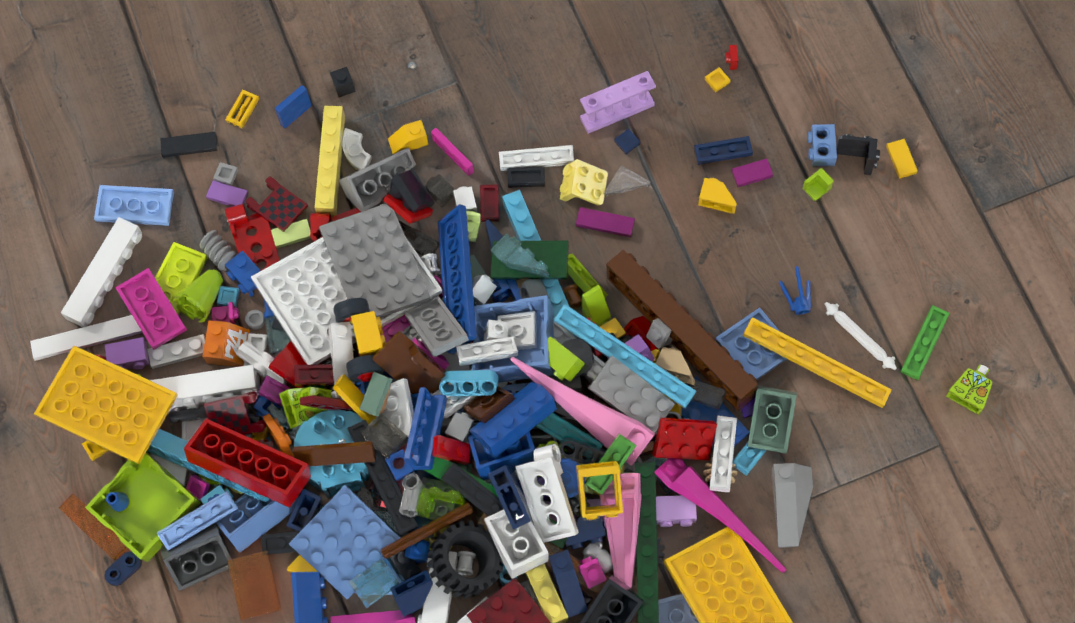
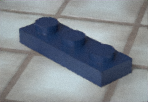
(723, 150)

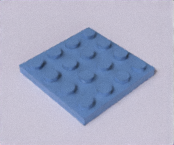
(344, 540)

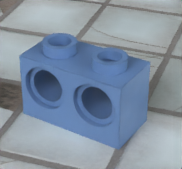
(825, 145)

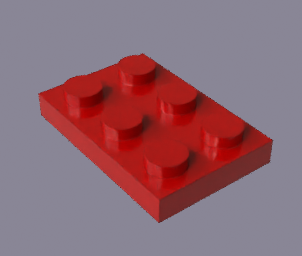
(684, 439)

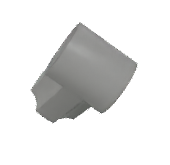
(411, 495)

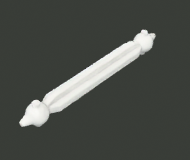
(860, 336)

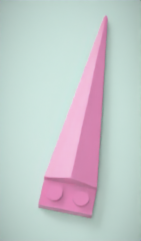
(595, 417)
(623, 529)

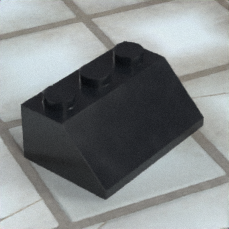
(614, 604)

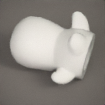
(604, 557)

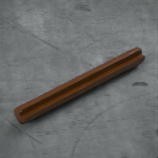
(426, 530)

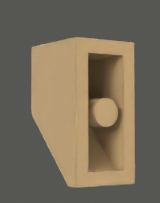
(674, 363)

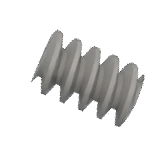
(217, 249)

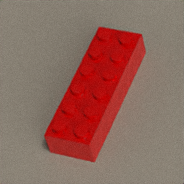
(247, 462)

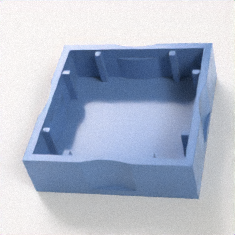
(536, 357)

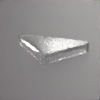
(625, 181)

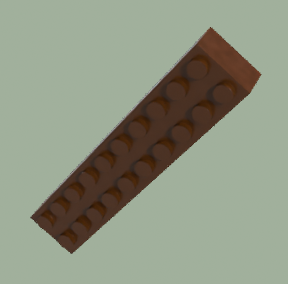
(686, 334)

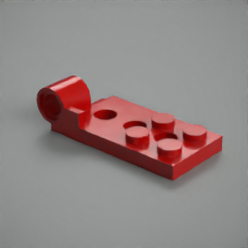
(241, 224)

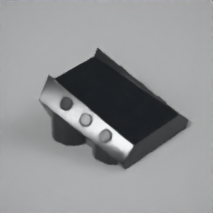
(410, 191)

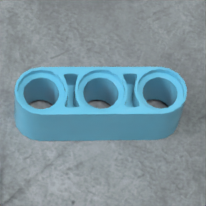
(476, 377)

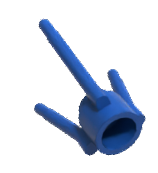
(802, 303)

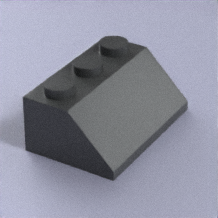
(197, 557)

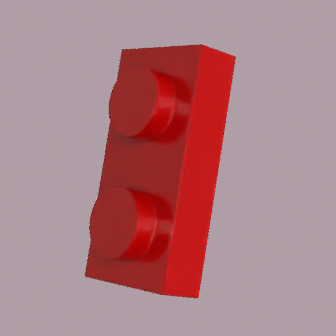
(451, 450)

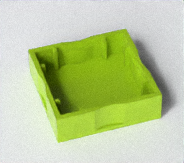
(154, 503)

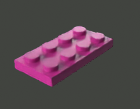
(151, 308)

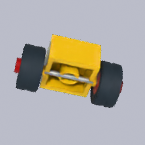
(368, 337)

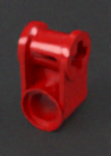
(317, 220)

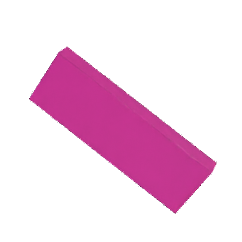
(452, 151)

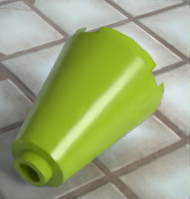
(199, 296)

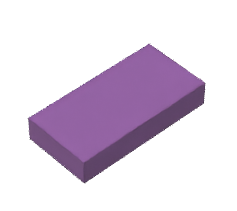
(226, 194)

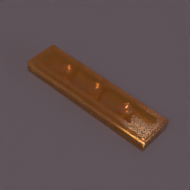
(89, 524)

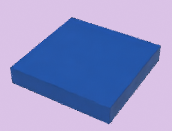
(293, 106)

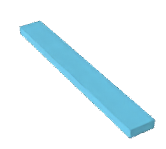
(629, 357)

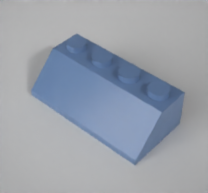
(252, 520)

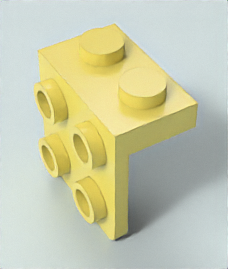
(583, 182)

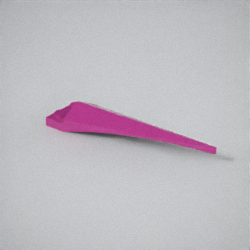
(693, 487)

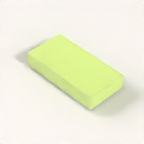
(294, 233)

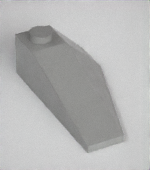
(372, 183)
(791, 500)

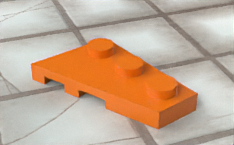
(278, 434)

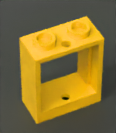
(598, 469)

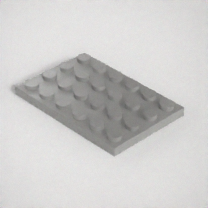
(375, 260)

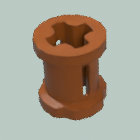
(572, 296)

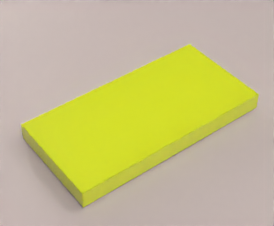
(179, 270)

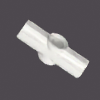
(259, 360)

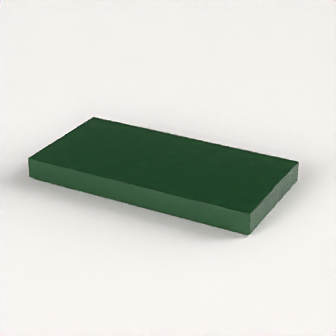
(552, 253)

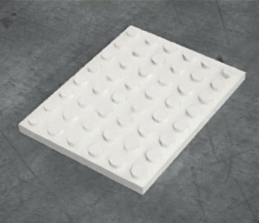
(303, 296)

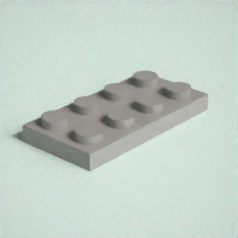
(436, 326)
(630, 394)

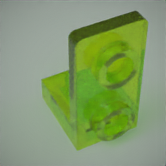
(427, 503)

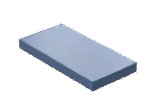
(134, 205)

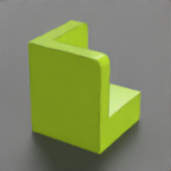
(818, 184)

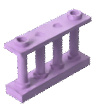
(617, 102)

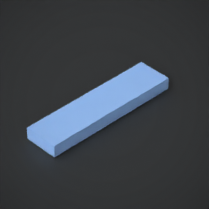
(197, 520)

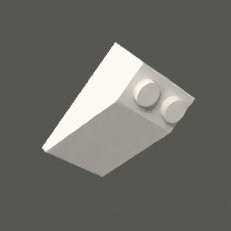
(518, 548)

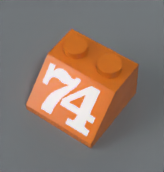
(223, 343)

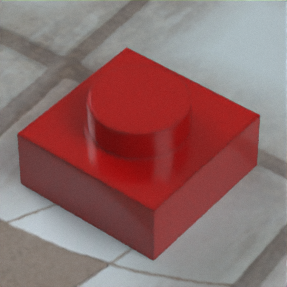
(732, 57)

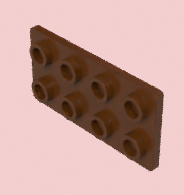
(406, 360)

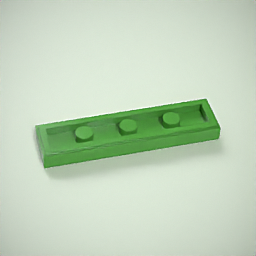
(925, 342)

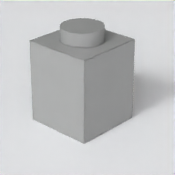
(460, 427)

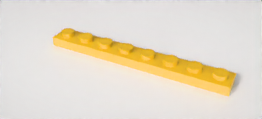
(817, 362)

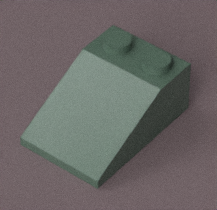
(772, 419)

